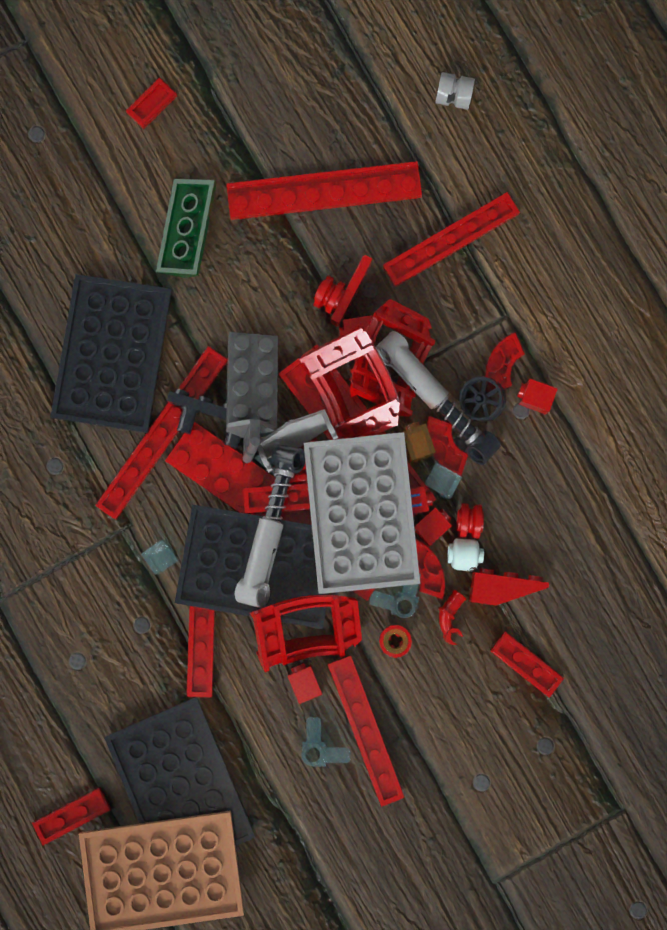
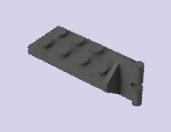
(251, 388)

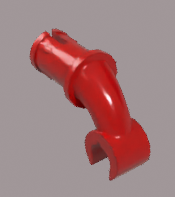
(447, 613)

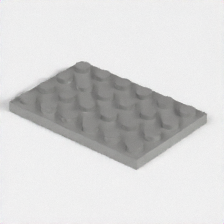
(361, 513)

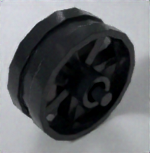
(482, 399)

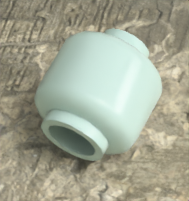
(465, 554)

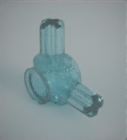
(393, 602)
(327, 754)

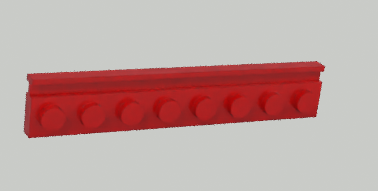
(324, 190)

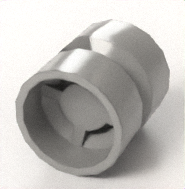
(455, 90)

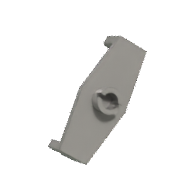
(295, 434)

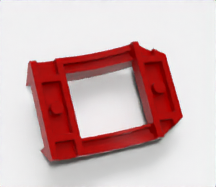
(407, 323)
(336, 353)
(270, 638)

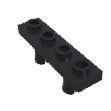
(192, 407)

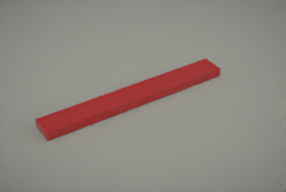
(159, 436)

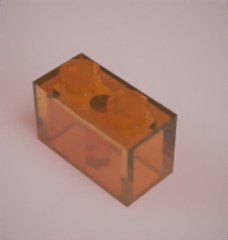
(418, 442)

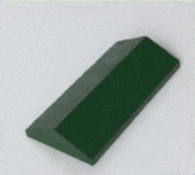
(186, 227)

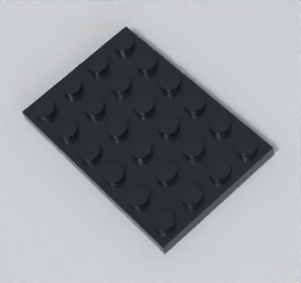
(111, 353)
(218, 556)
(177, 769)

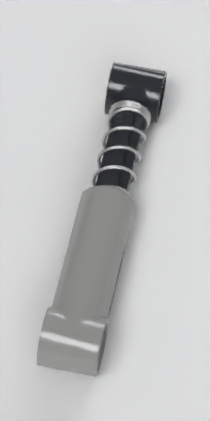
(395, 353)
(254, 586)

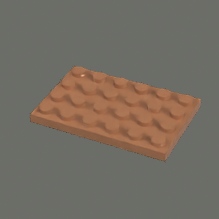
(161, 873)

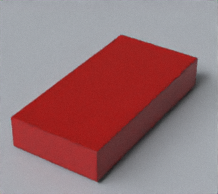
(151, 103)

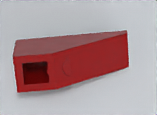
(496, 589)

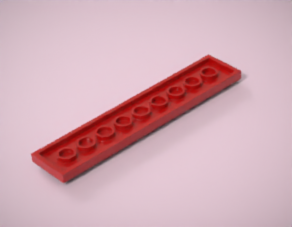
(225, 474)

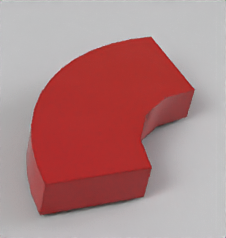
(502, 360)
(446, 450)
(432, 575)

